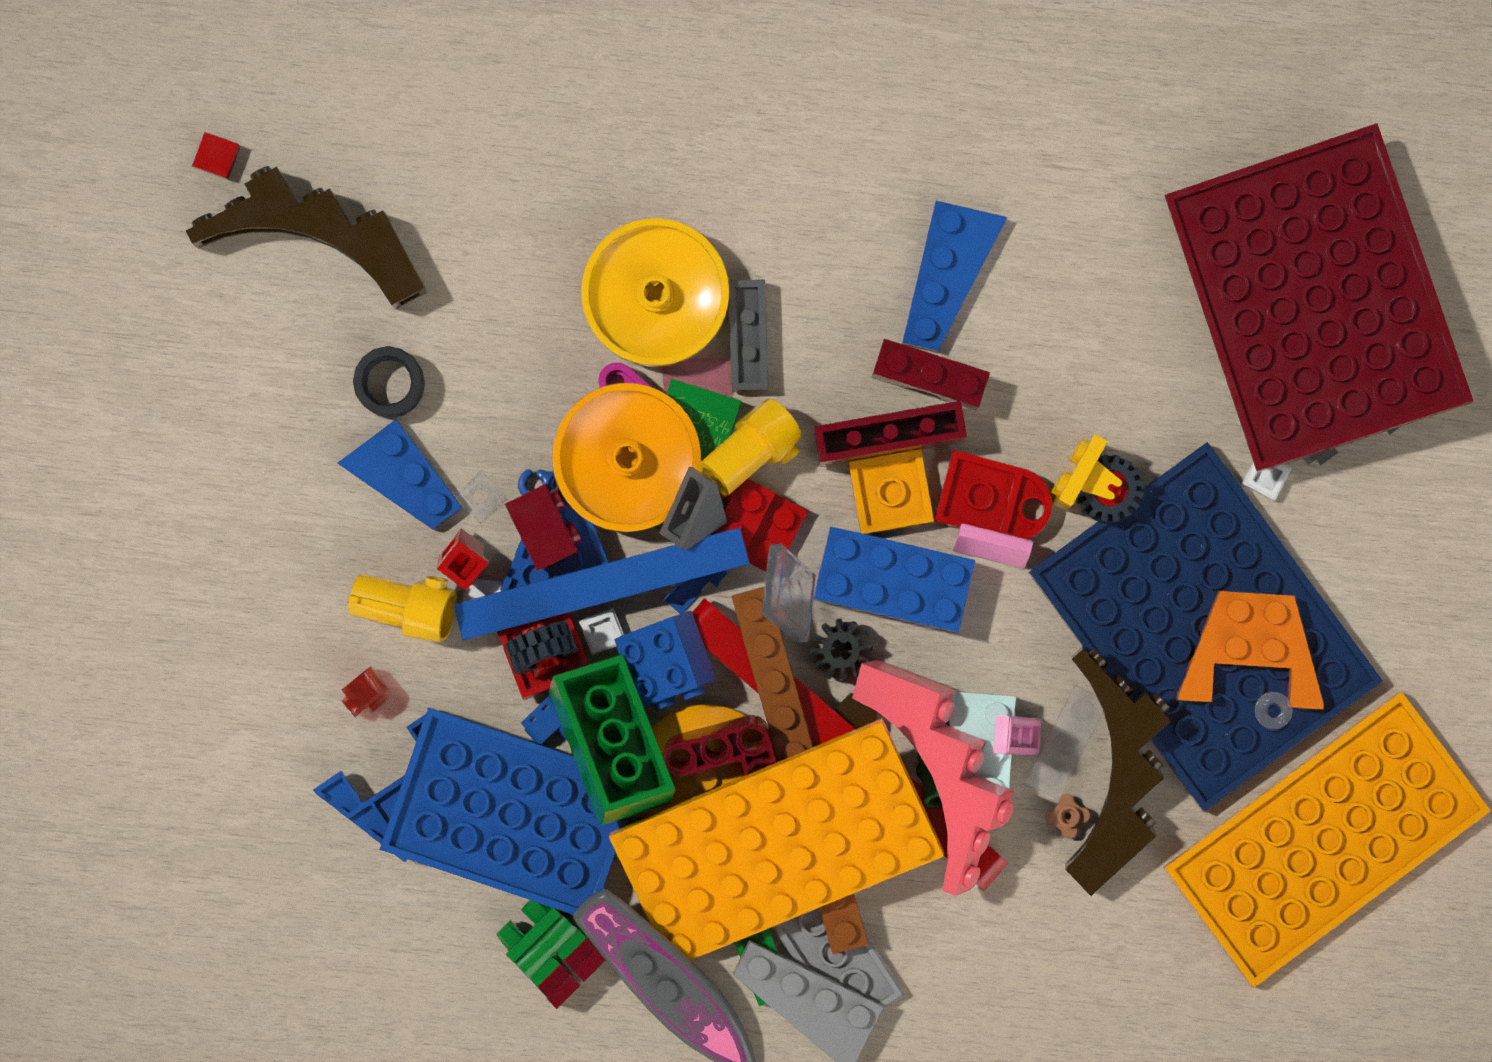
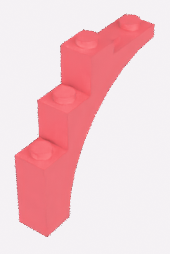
(952, 757)

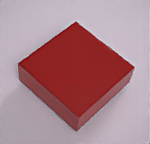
(216, 155)

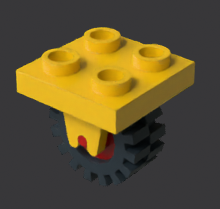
(1102, 485)

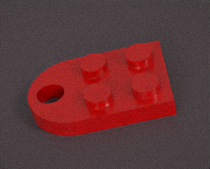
(991, 496)

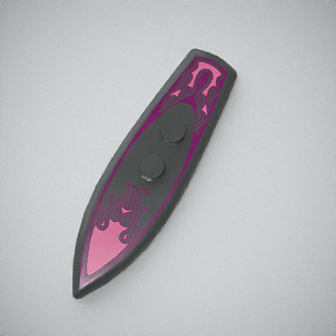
(664, 979)

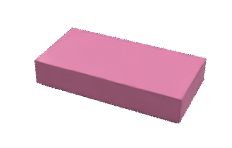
(993, 545)

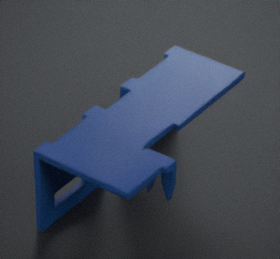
(687, 592)

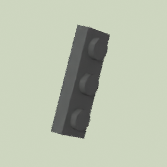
(748, 335)

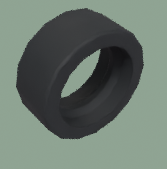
(361, 378)

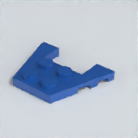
(373, 813)

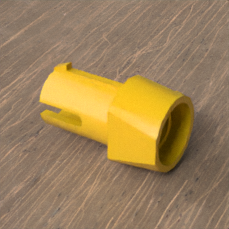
(761, 437)
(420, 610)

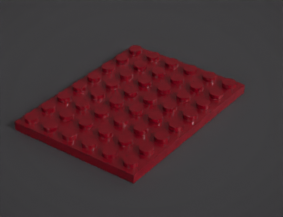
(1318, 298)

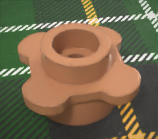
(1067, 805)

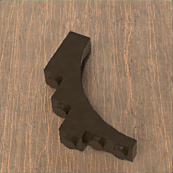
(321, 218)
(1120, 827)

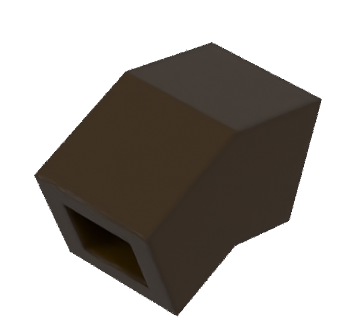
(855, 712)

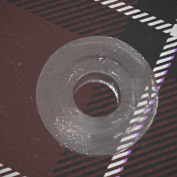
(1263, 716)

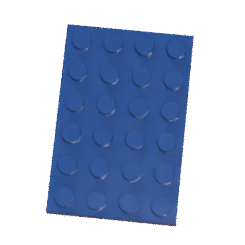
(500, 814)

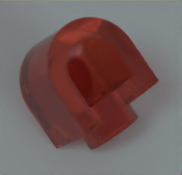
(365, 692)

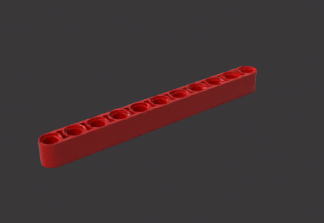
(726, 642)

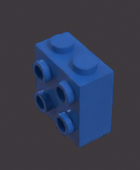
(667, 660)

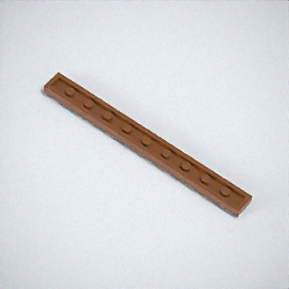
(790, 736)

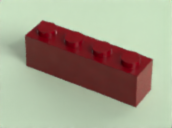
(890, 433)

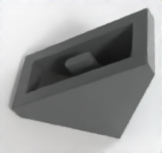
(694, 511)

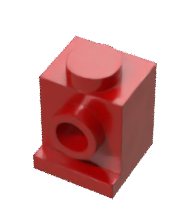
(462, 559)

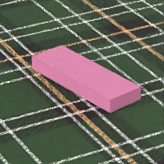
(1017, 735)

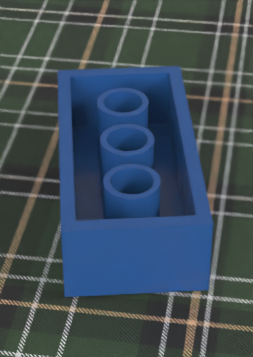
(894, 579)

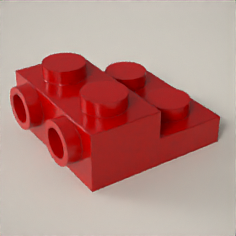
(763, 520)

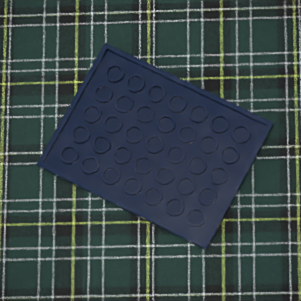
(1144, 597)

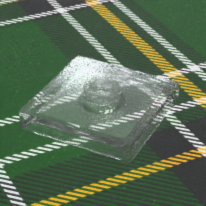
(788, 593)

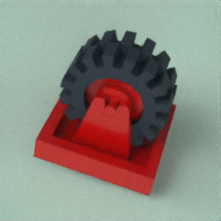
(542, 651)

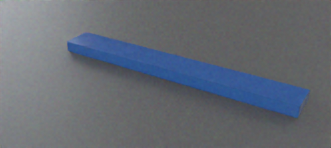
(600, 584)

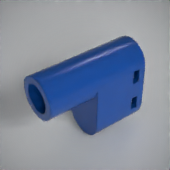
(545, 723)

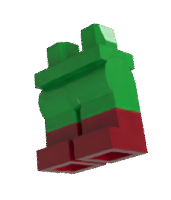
(538, 950)

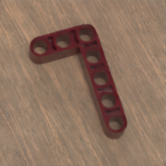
(736, 749)

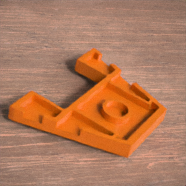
(1253, 632)

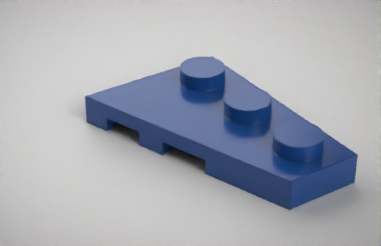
(403, 475)

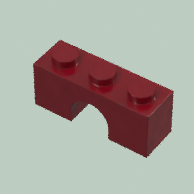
(930, 373)

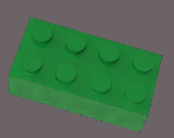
(611, 740)

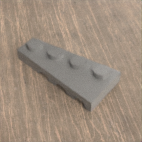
(815, 1005)

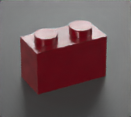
(543, 526)

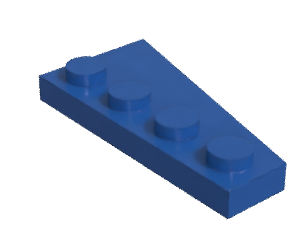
(950, 263)

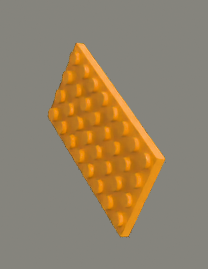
(1326, 839)
(778, 842)

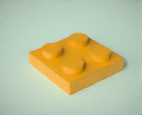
(890, 492)

